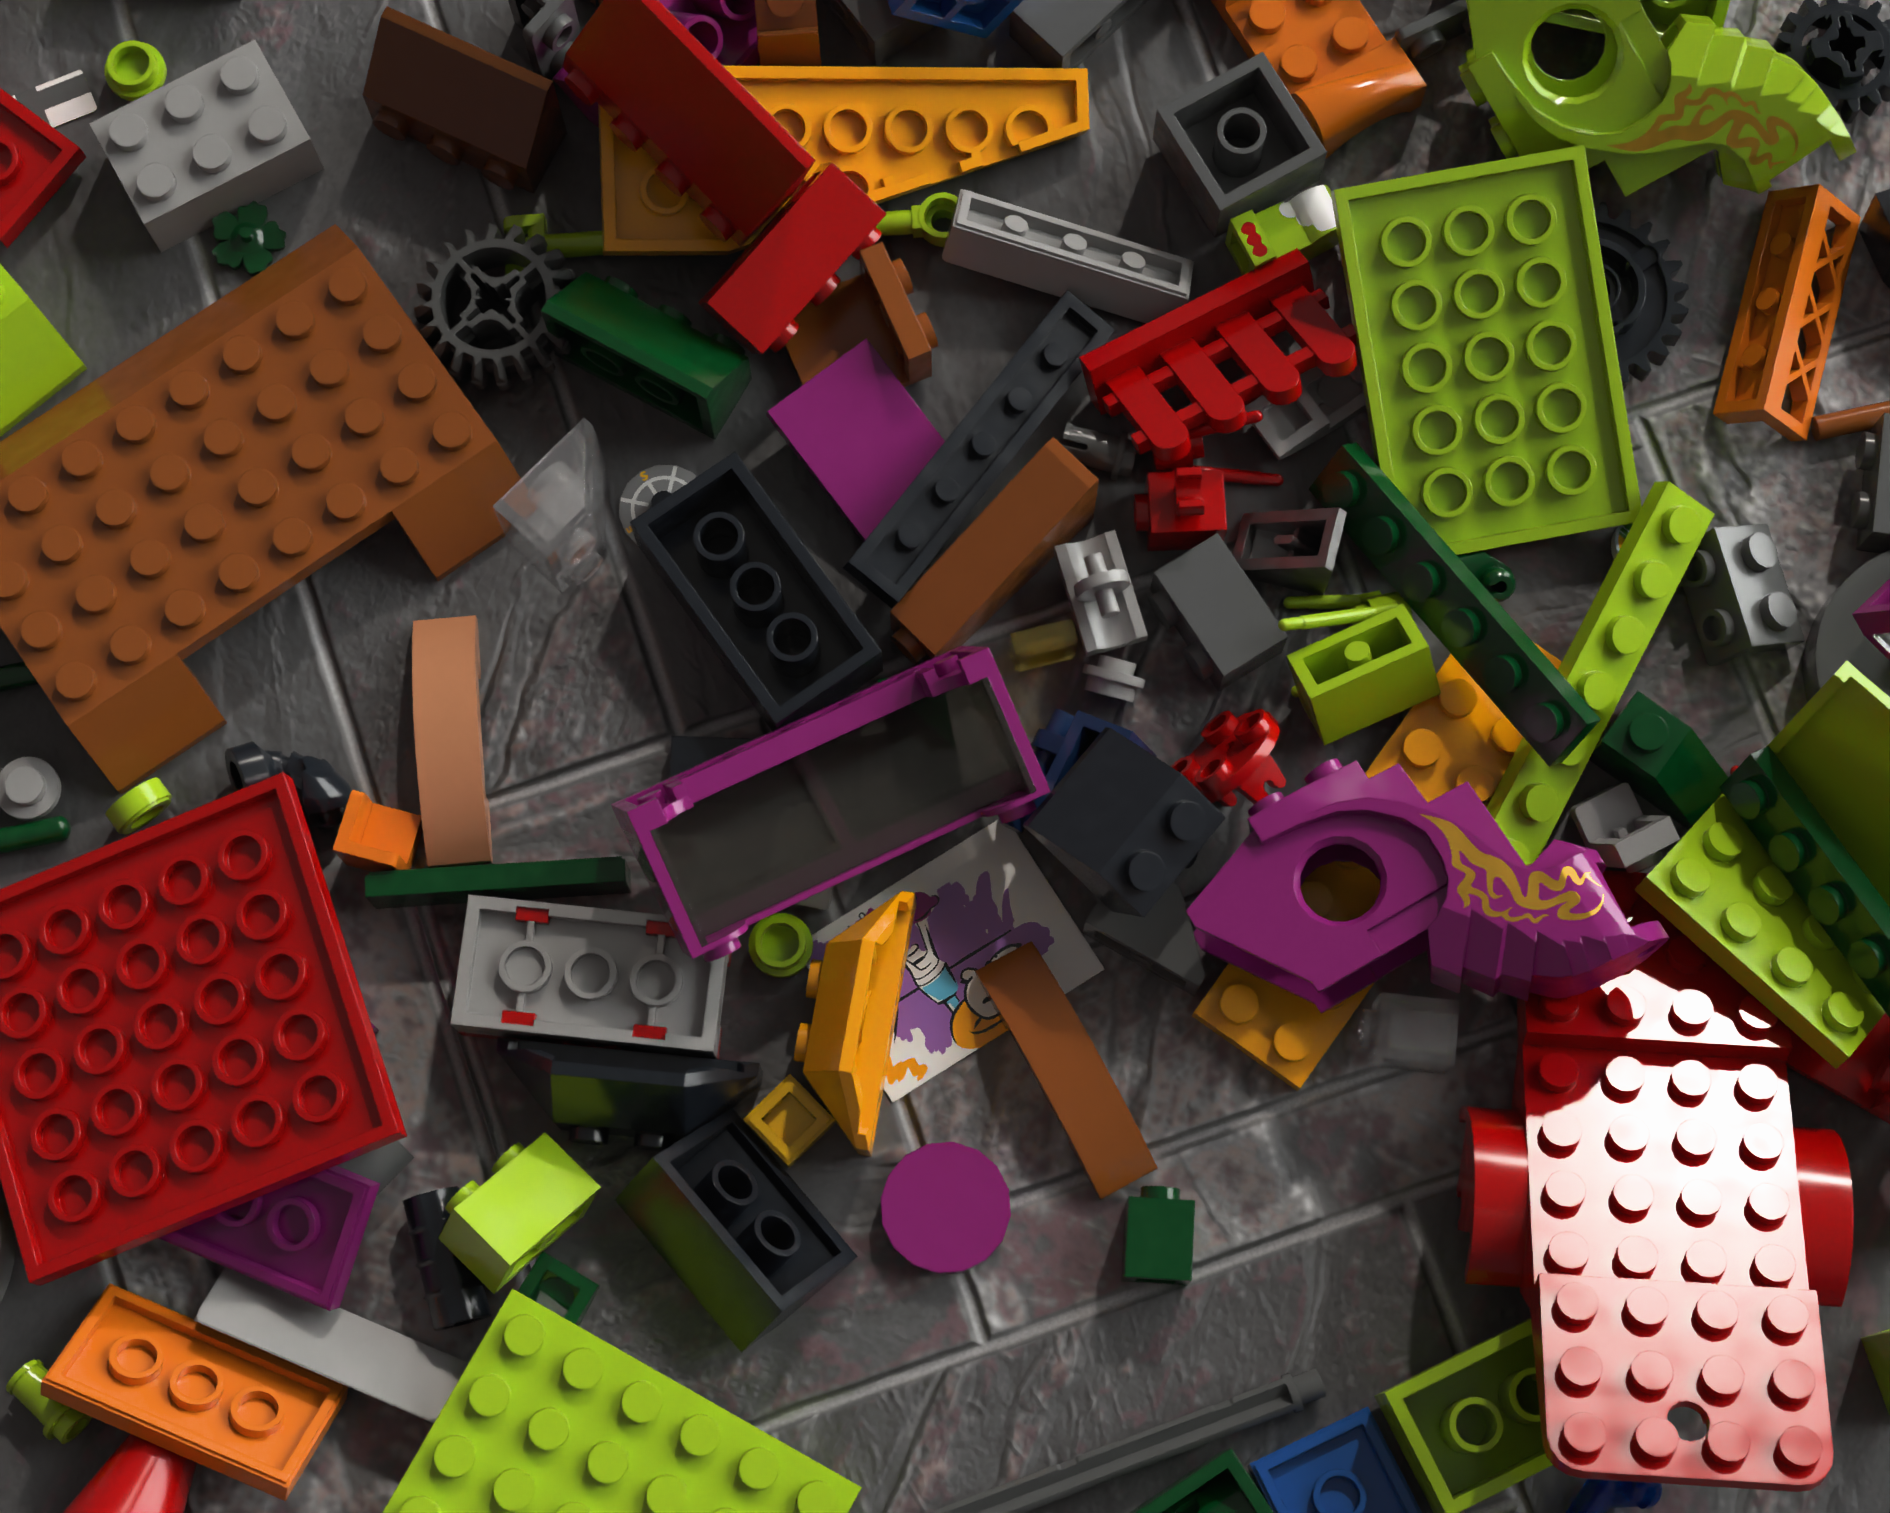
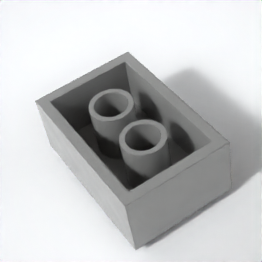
(207, 145)

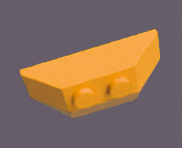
(856, 1017)

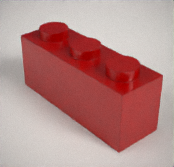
(794, 260)

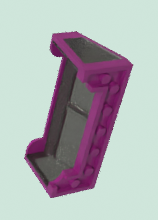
(831, 797)

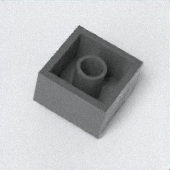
(1238, 143)

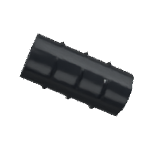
(450, 1288)

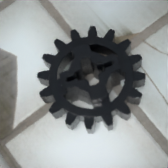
(1842, 53)

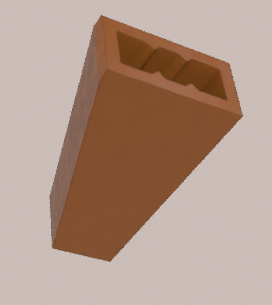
(996, 554)

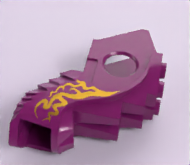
(1444, 890)

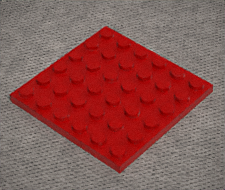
(178, 1032)

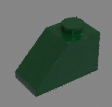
(1660, 760)

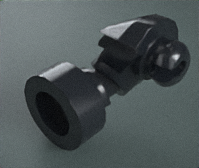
(318, 784)

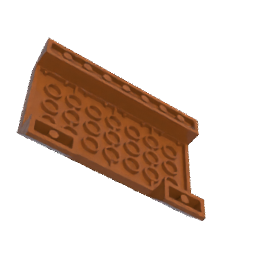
(220, 482)

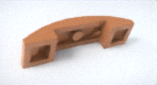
(450, 742)

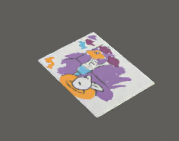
(968, 913)

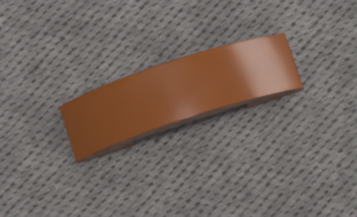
(1067, 1069)

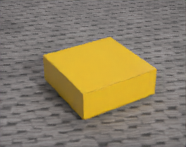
(789, 1120)

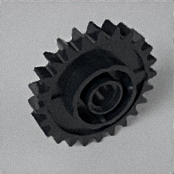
(1639, 293)

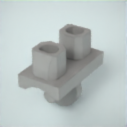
(1100, 593)

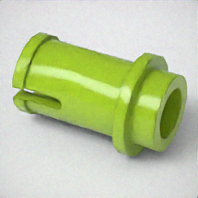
(58, 1419)

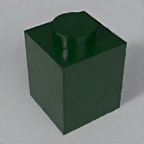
(1158, 1237)

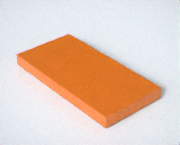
(195, 1391)

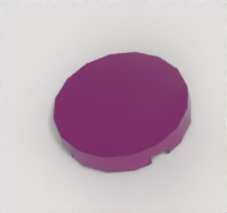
(945, 1208)

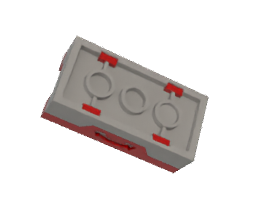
(584, 979)

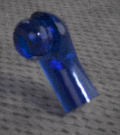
(1601, 1495)

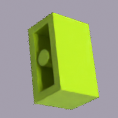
(1364, 674)
(517, 1211)

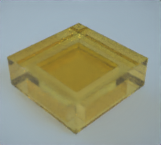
(1043, 645)

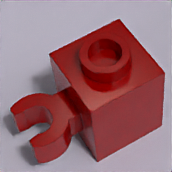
(1181, 508)

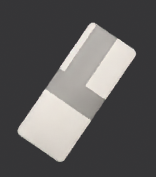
(60, 99)

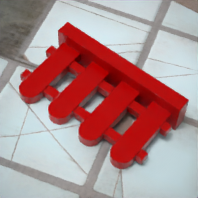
(1206, 331)

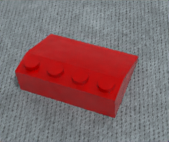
(686, 115)

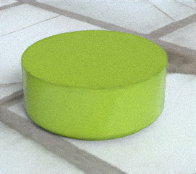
(139, 806)

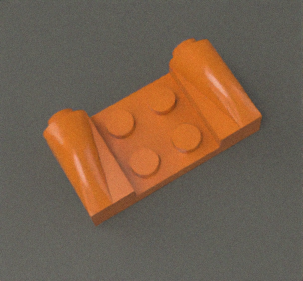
(1328, 61)

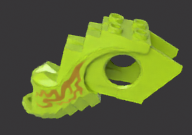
(1649, 97)

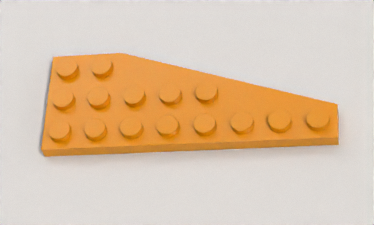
(877, 124)

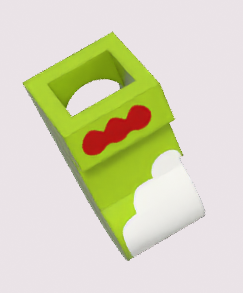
(1300, 223)

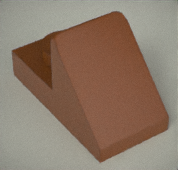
(787, 33)

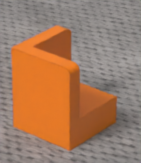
(377, 835)

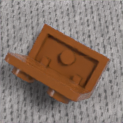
(869, 308)

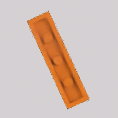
(1779, 303)

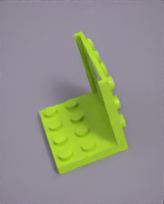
(1744, 910)

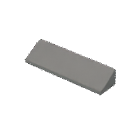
(1065, 256)
(333, 1344)

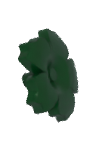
(247, 238)

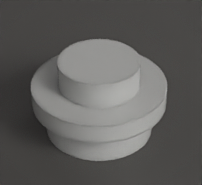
(1113, 678)
(29, 788)

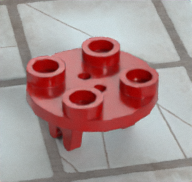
(1234, 758)

